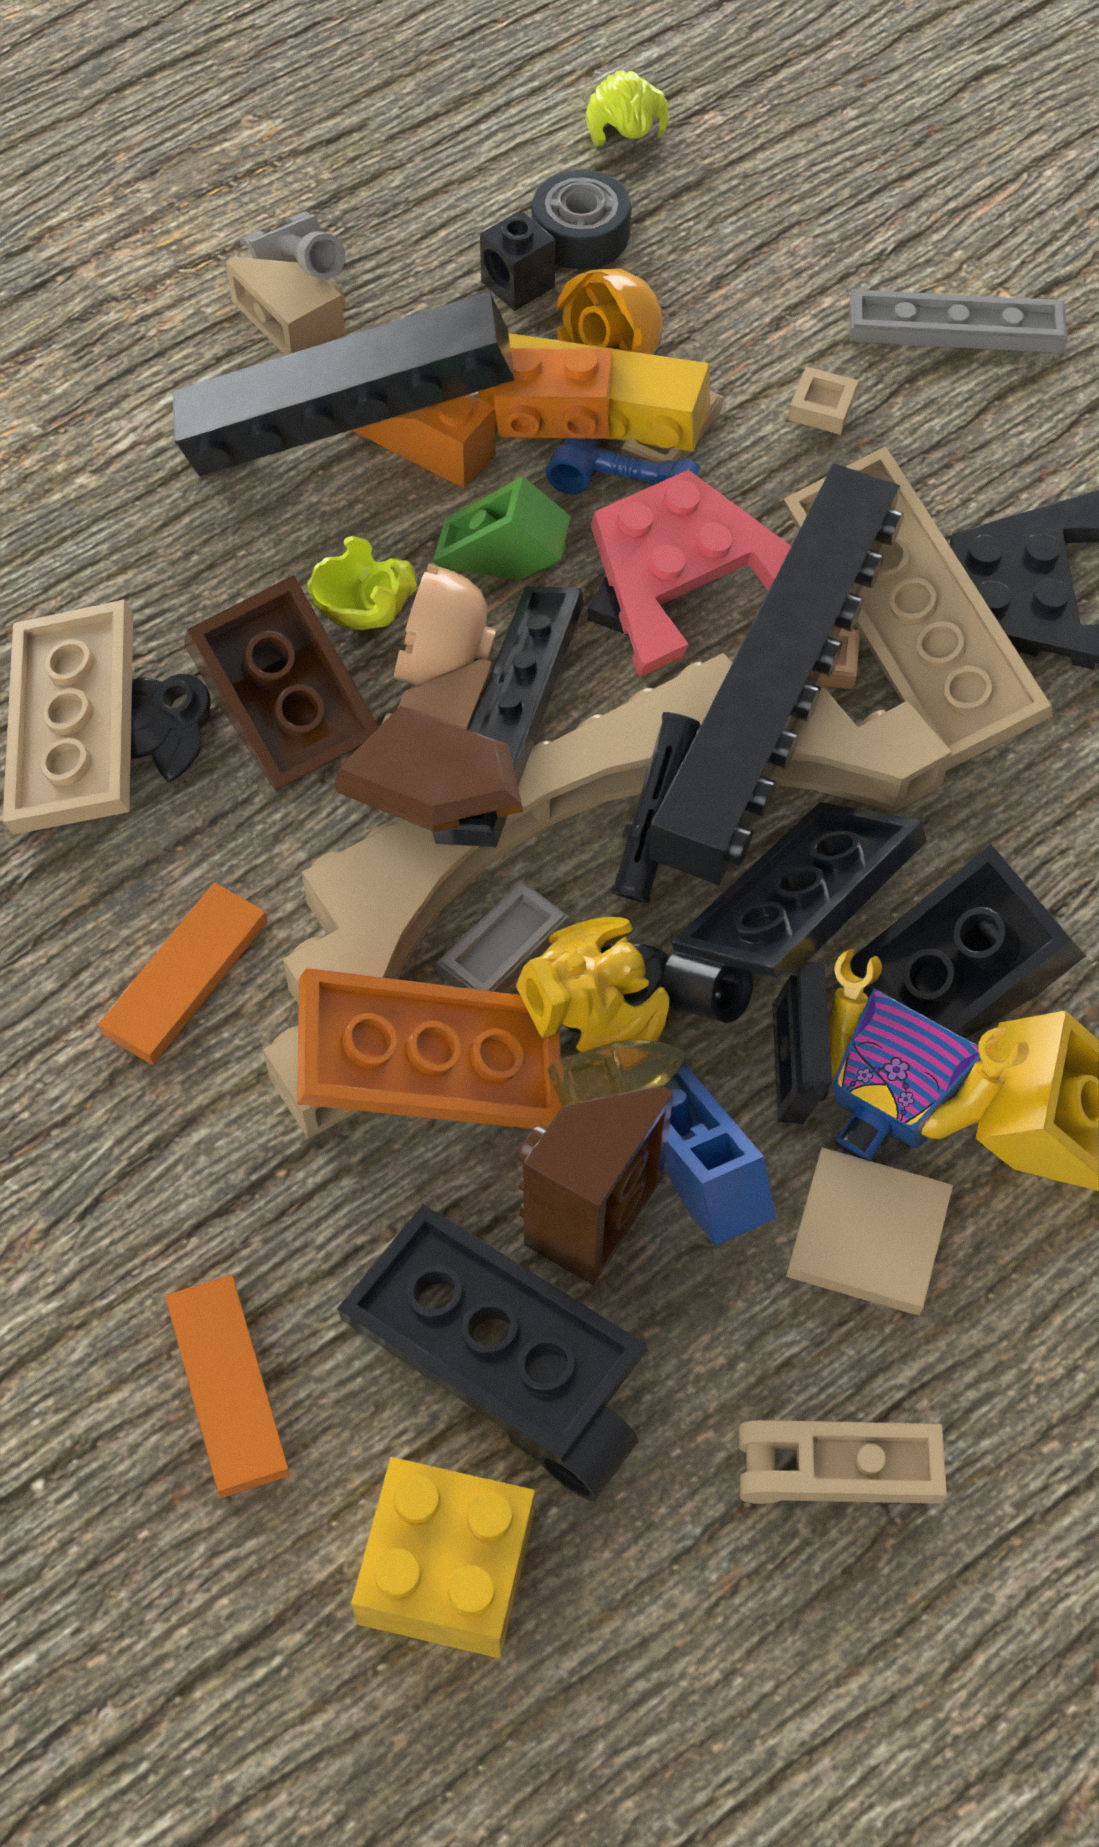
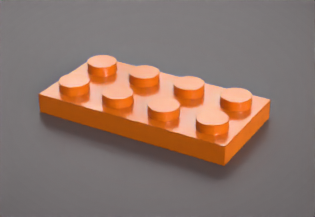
(422, 1051)

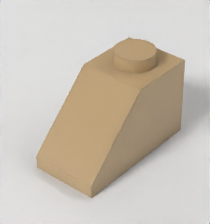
(287, 302)

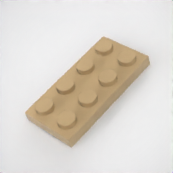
(69, 718)

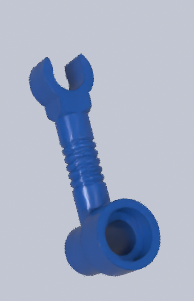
(579, 459)

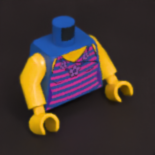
(905, 1070)

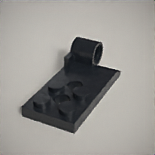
(786, 906)
(539, 1383)

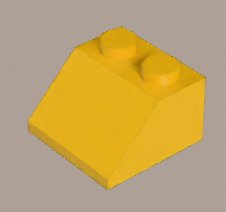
(1049, 1104)

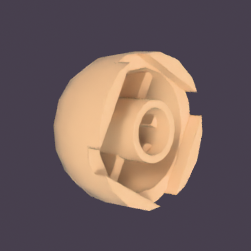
(444, 628)

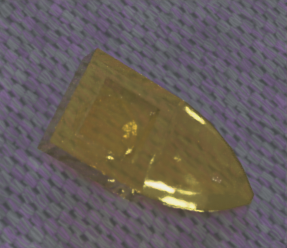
(614, 1069)

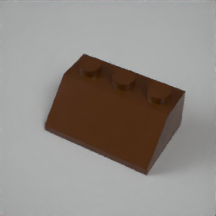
(593, 1176)

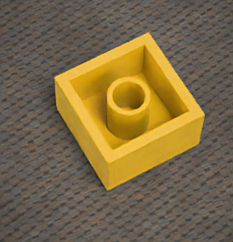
(444, 1557)

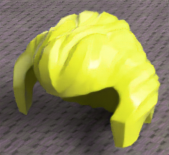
(626, 104)
(358, 590)

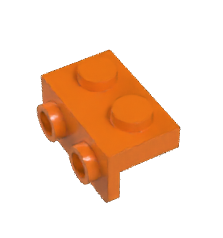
(556, 394)

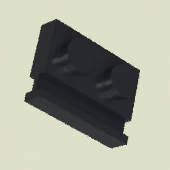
(801, 1044)

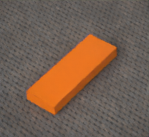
(182, 973)
(227, 1386)

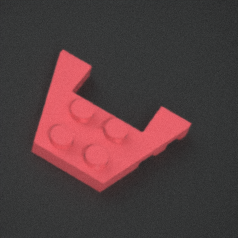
(671, 544)

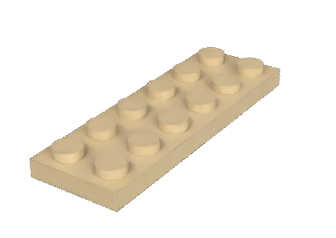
(937, 631)

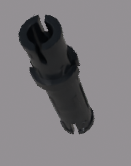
(672, 744)

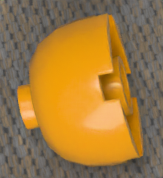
(610, 312)

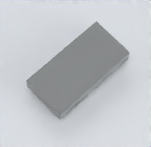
(503, 941)

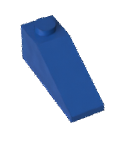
(714, 1163)

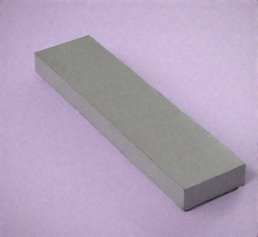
(957, 321)

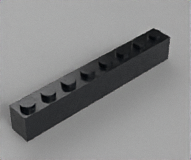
(775, 676)

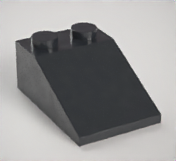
(971, 948)

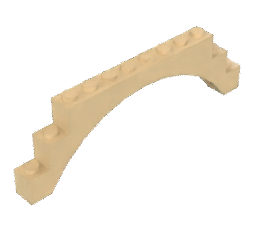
(395, 883)

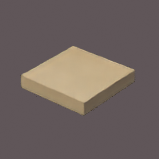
(870, 1231)

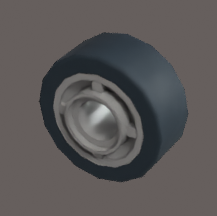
(586, 217)

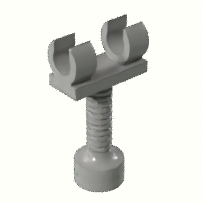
(299, 240)

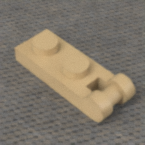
(843, 1462)

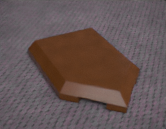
(430, 772)

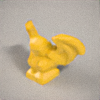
(586, 987)

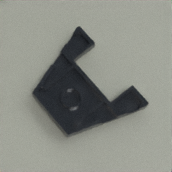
(1027, 577)

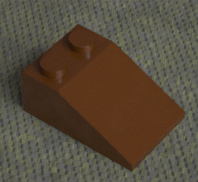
(281, 682)

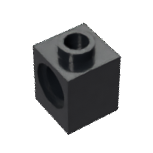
(517, 260)

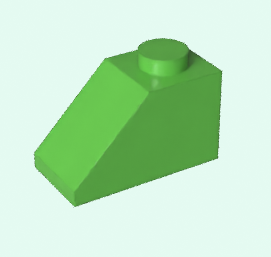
(505, 534)

